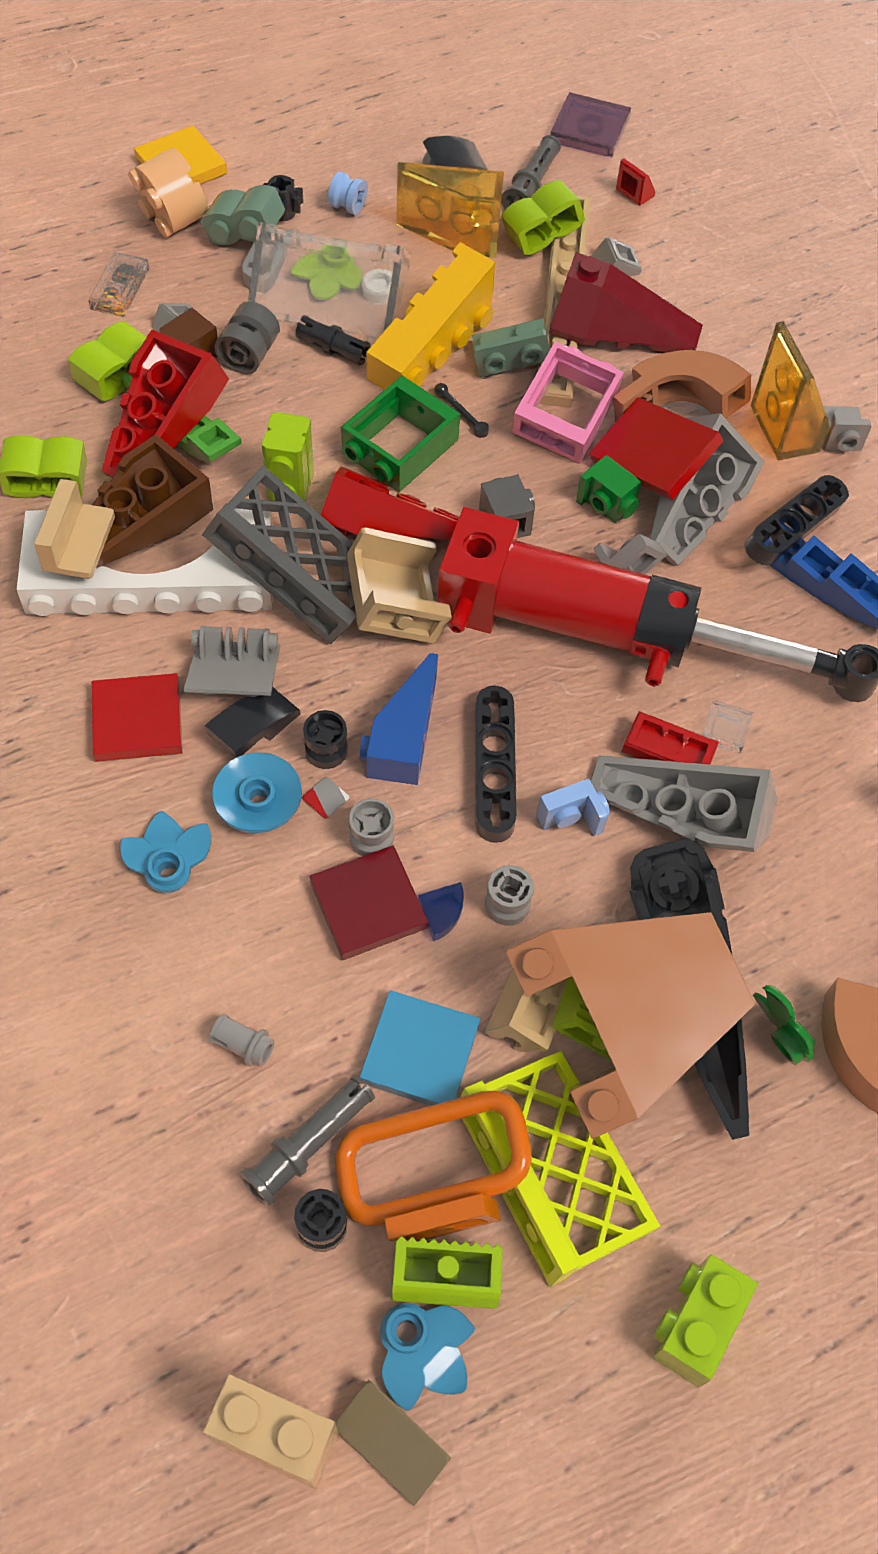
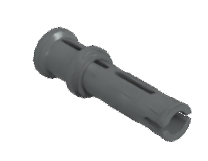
(545, 153)
(291, 1154)

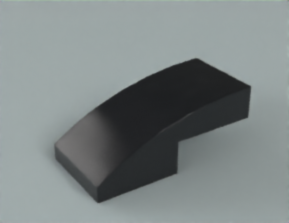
(454, 152)
(250, 720)

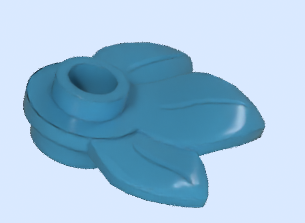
(164, 848)
(430, 1358)

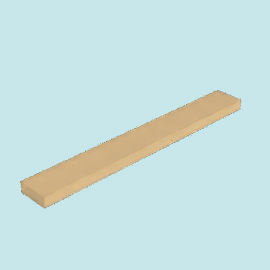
(562, 254)

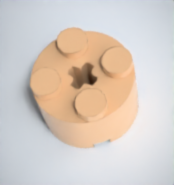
(168, 192)

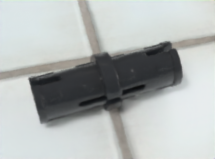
(332, 339)

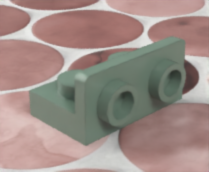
(510, 347)

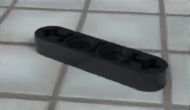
(797, 519)
(497, 762)

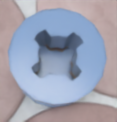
(347, 193)

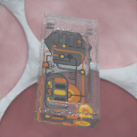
(119, 284)

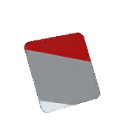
(325, 797)

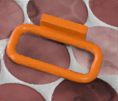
(448, 1207)

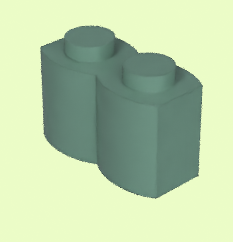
(237, 213)

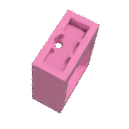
(552, 431)

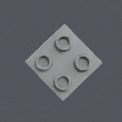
(231, 665)

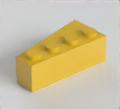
(435, 321)

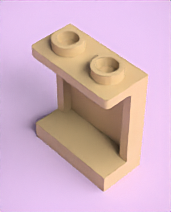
(395, 586)

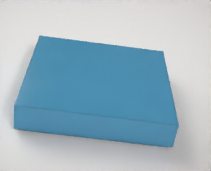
(419, 1050)

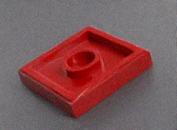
(136, 717)

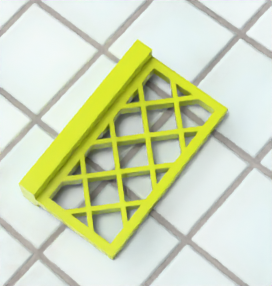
(528, 1201)

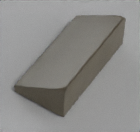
(391, 1442)

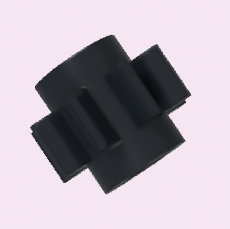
(289, 195)

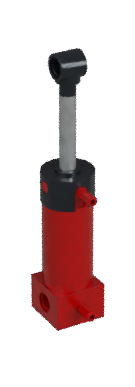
(649, 616)

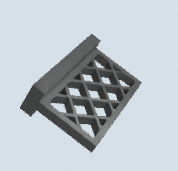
(282, 571)

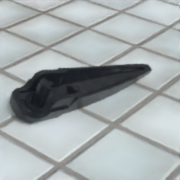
(680, 882)

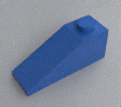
(401, 728)

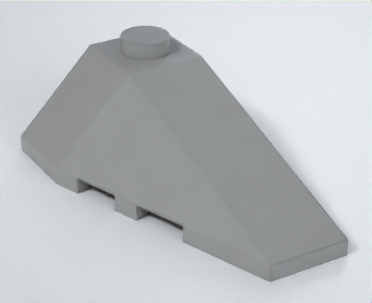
(705, 499)
(699, 801)

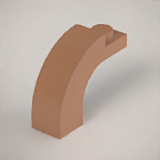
(690, 377)
(852, 1037)

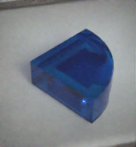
(442, 909)

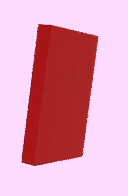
(658, 446)

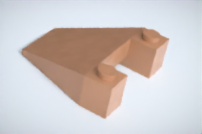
(655, 995)

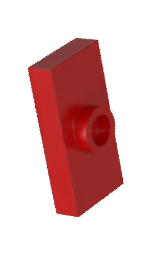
(664, 741)

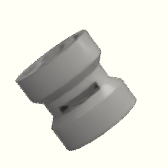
(367, 818)
(504, 904)

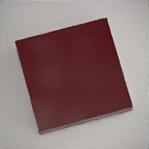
(368, 902)

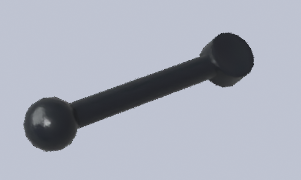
(481, 428)

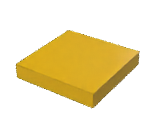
(196, 150)

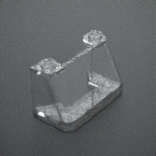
(328, 280)

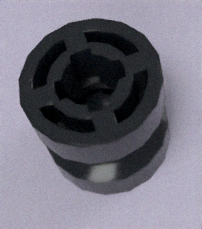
(325, 739)
(322, 1231)

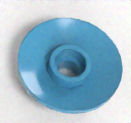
(251, 777)

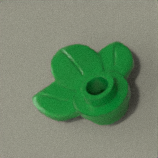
(790, 1035)

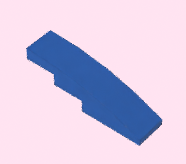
(837, 582)

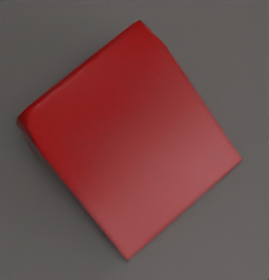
(634, 183)

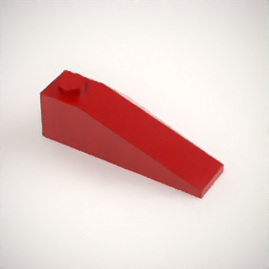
(166, 397)

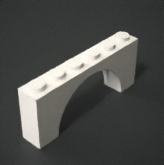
(202, 585)

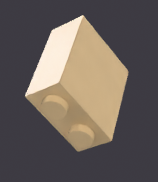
(272, 1431)

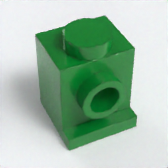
(609, 489)

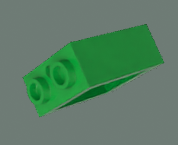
(406, 400)

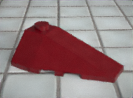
(613, 307)

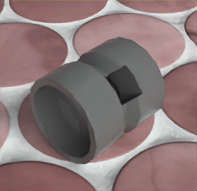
(247, 337)

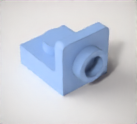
(569, 803)

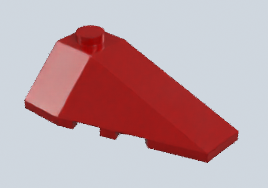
(366, 503)

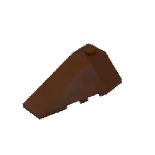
(152, 498)

